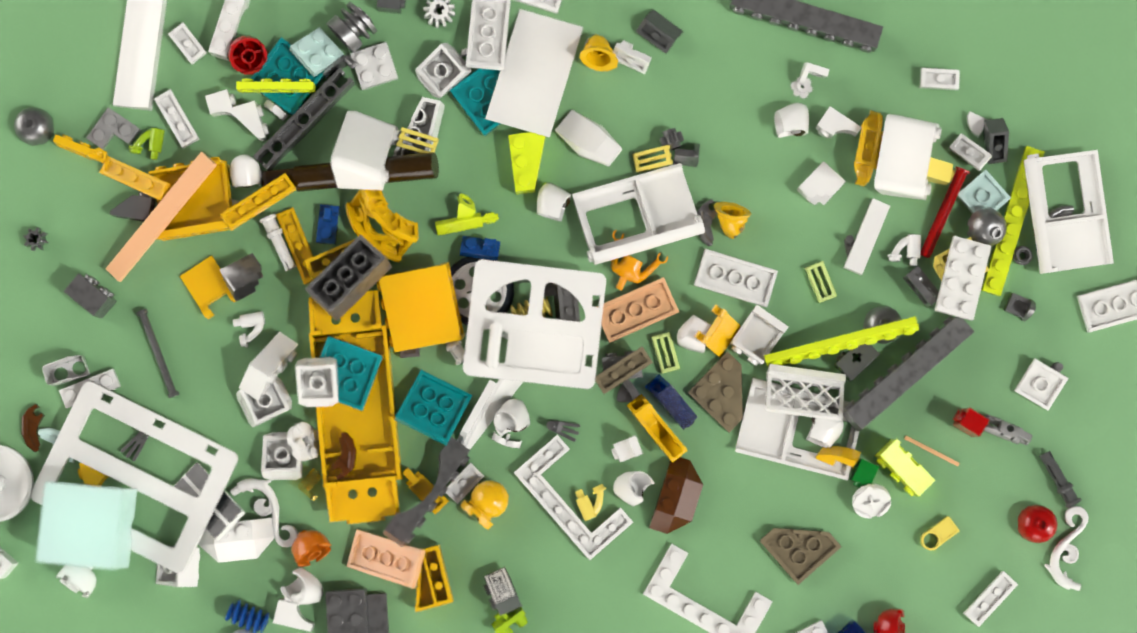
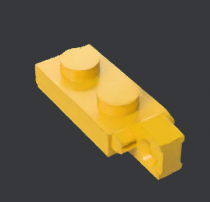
(82, 149)
(422, 487)

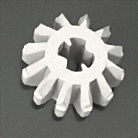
(446, 13)

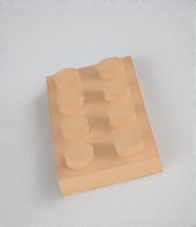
(637, 310)
(385, 558)

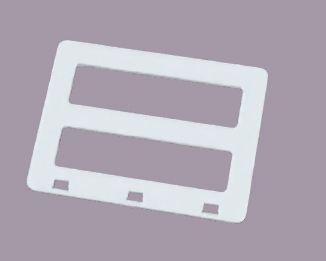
(197, 509)

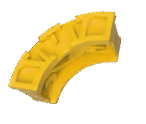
(398, 230)

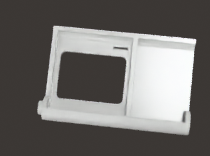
(663, 204)
(1072, 239)
(772, 433)

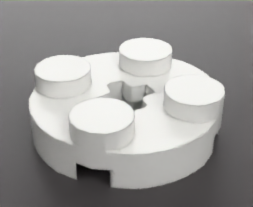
(301, 450)

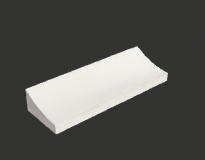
(139, 54)

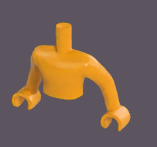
(630, 268)

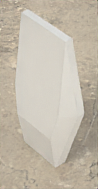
(588, 139)

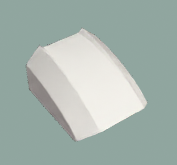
(442, 70)
(317, 381)
(270, 405)
(277, 458)

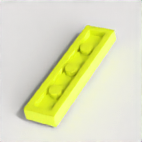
(267, 86)

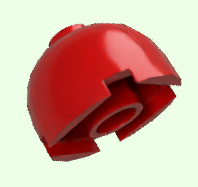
(247, 54)
(1037, 523)
(890, 622)

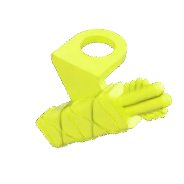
(465, 219)

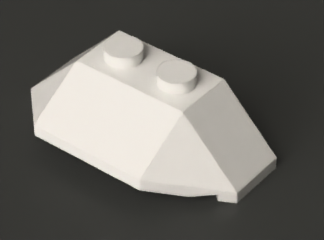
(242, 541)

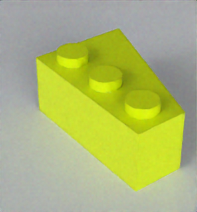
(526, 157)
(904, 468)

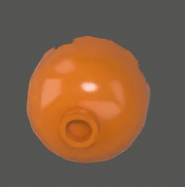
(309, 546)

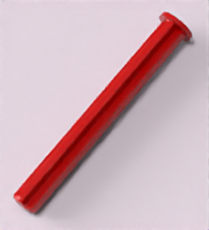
(944, 212)

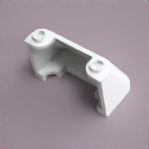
(362, 152)
(905, 157)

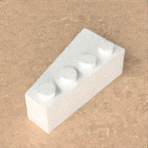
(424, 120)

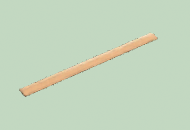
(932, 451)

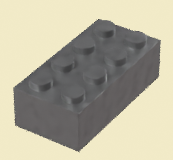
(348, 277)
(347, 611)

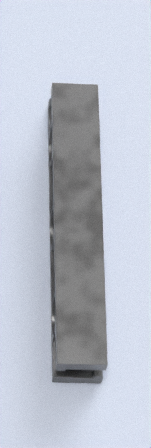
(293, 131)

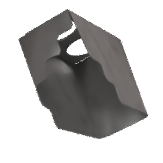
(242, 276)

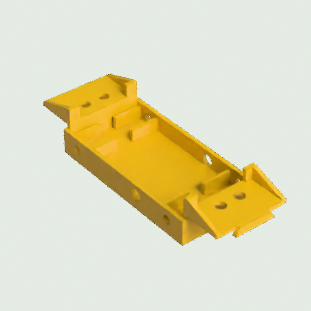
(371, 429)

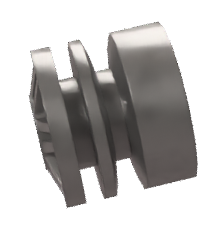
(351, 26)

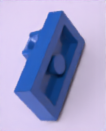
(327, 224)
(480, 248)

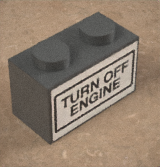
(502, 591)

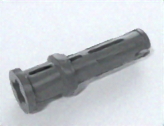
(1063, 486)

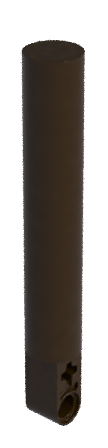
(321, 175)

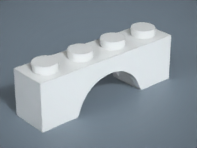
(227, 27)

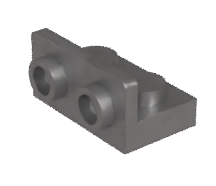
(922, 286)

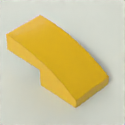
(837, 453)

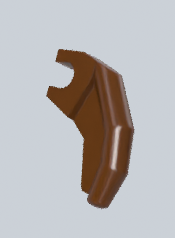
(29, 428)
(348, 456)

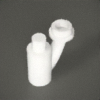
(913, 245)
(249, 320)

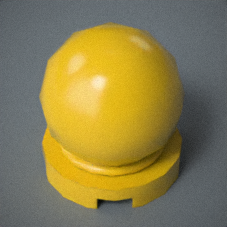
(487, 501)

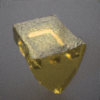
(309, 482)

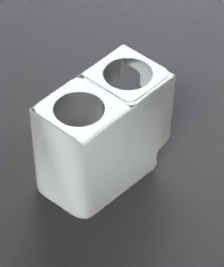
(821, 185)
(49, 369)

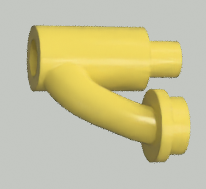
(584, 503)

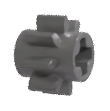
(672, 138)
(30, 237)

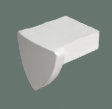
(812, 69)

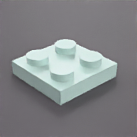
(316, 51)
(983, 193)

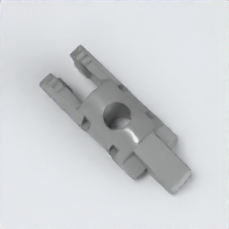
(1007, 431)

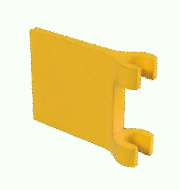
(206, 285)
(720, 332)

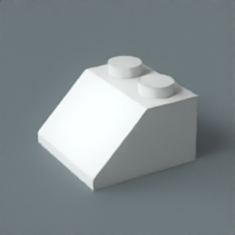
(188, 578)

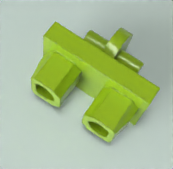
(503, 622)

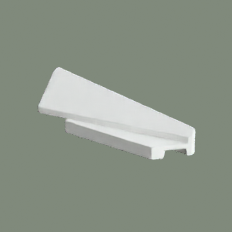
(485, 409)

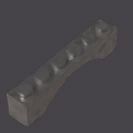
(404, 523)

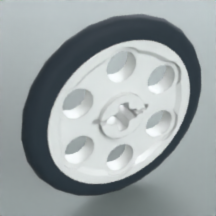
(460, 270)

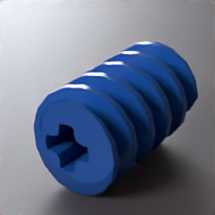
(247, 617)

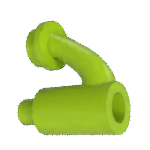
(155, 143)

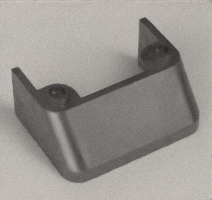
(565, 303)

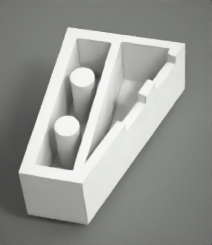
(268, 364)

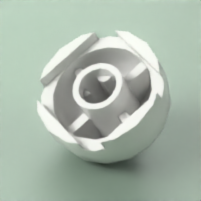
(78, 579)

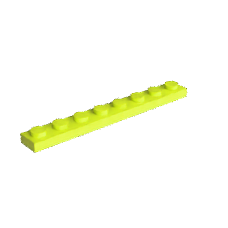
(1014, 217)
(847, 341)

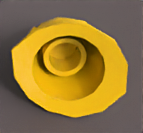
(598, 54)
(732, 218)

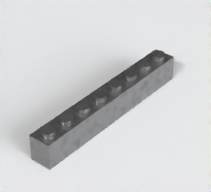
(813, 21)
(907, 373)

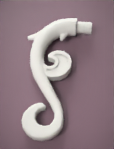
(259, 507)
(1063, 545)

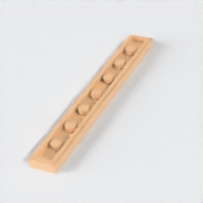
(161, 216)

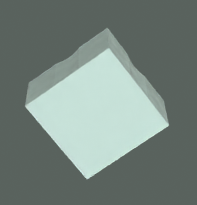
(86, 525)

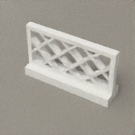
(802, 377)

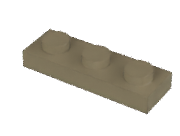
(623, 370)

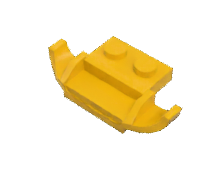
(868, 148)

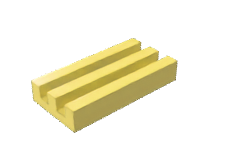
(402, 137)
(667, 155)

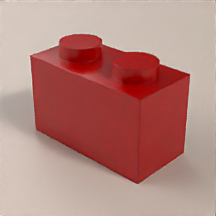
(970, 422)

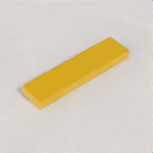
(135, 178)
(258, 201)
(296, 241)

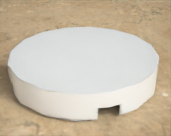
(871, 501)

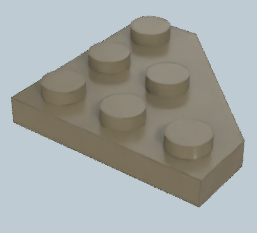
(721, 392)
(799, 550)

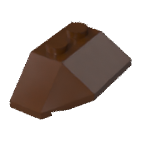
(677, 497)

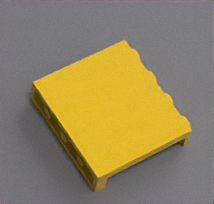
(204, 207)
(421, 307)

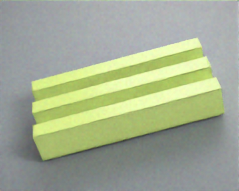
(808, 270)
(661, 337)

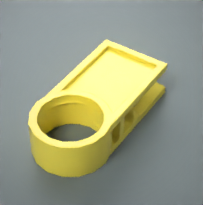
(942, 530)

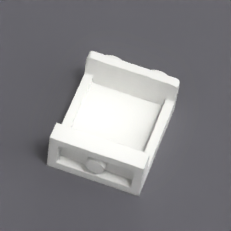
(758, 335)

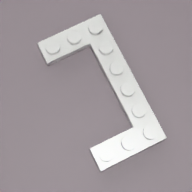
(586, 541)
(662, 593)

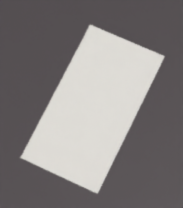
(534, 73)

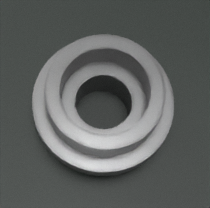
(1028, 255)

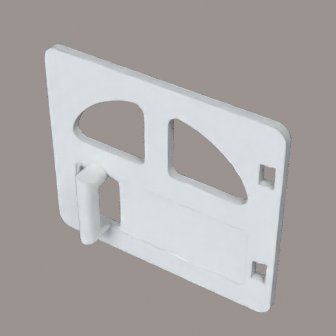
(537, 346)

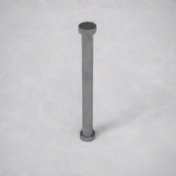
(157, 353)

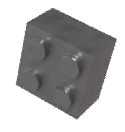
(90, 296)

